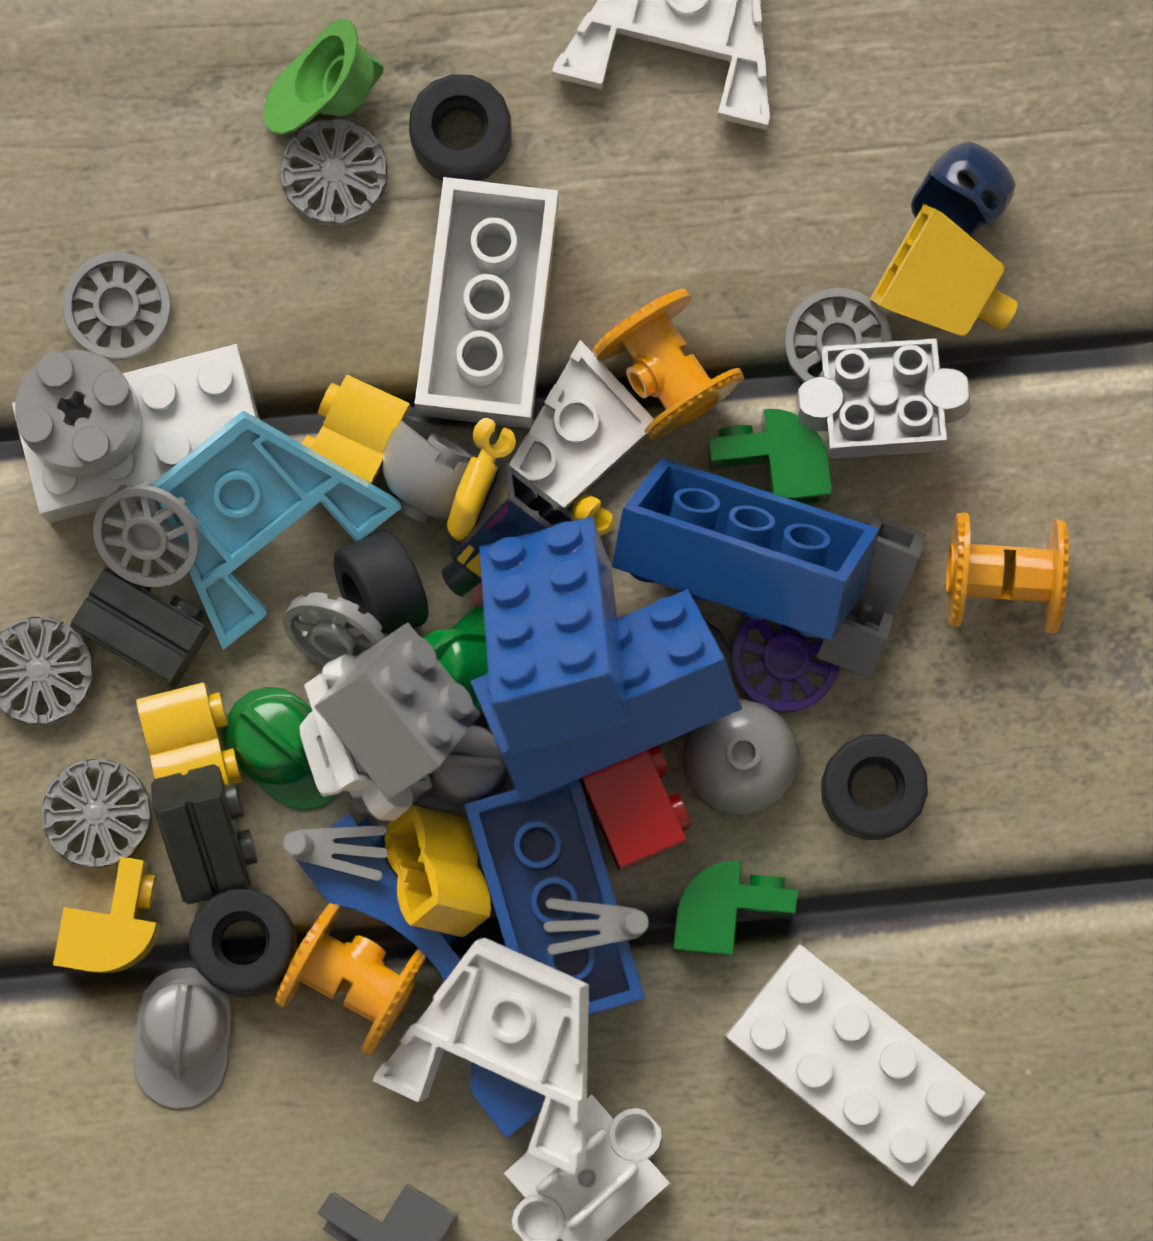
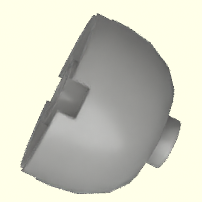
(424, 468)
(742, 760)

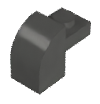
(409, 1219)

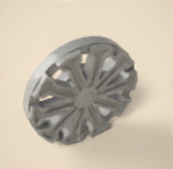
(334, 172)
(117, 305)
(834, 329)
(329, 628)
(43, 671)
(96, 813)

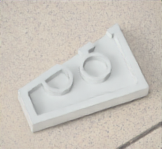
(580, 430)

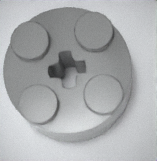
(63, 383)

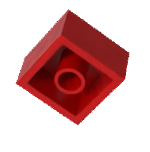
(635, 809)

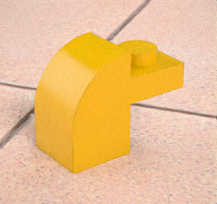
(115, 940)

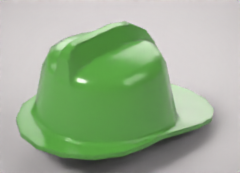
(324, 79)

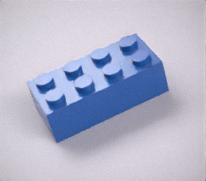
(745, 548)
(552, 636)
(671, 686)
(546, 853)

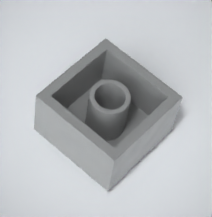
(398, 710)

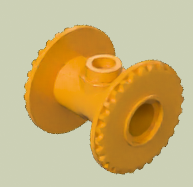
(662, 367)
(1007, 573)
(353, 970)

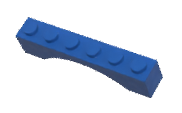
(504, 1100)

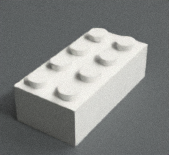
(487, 302)
(179, 408)
(854, 1065)

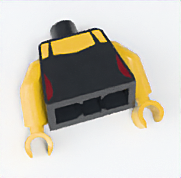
(499, 505)

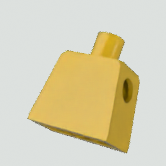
(944, 278)

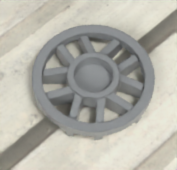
(147, 534)

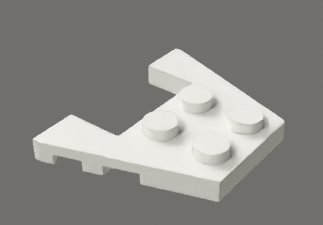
(705, 27)
(514, 1022)

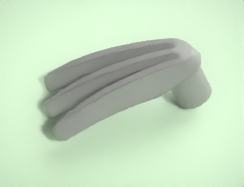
(318, 847)
(614, 924)

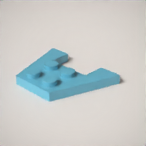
(245, 492)

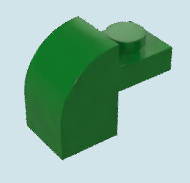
(792, 453)
(710, 905)

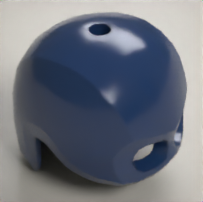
(967, 187)

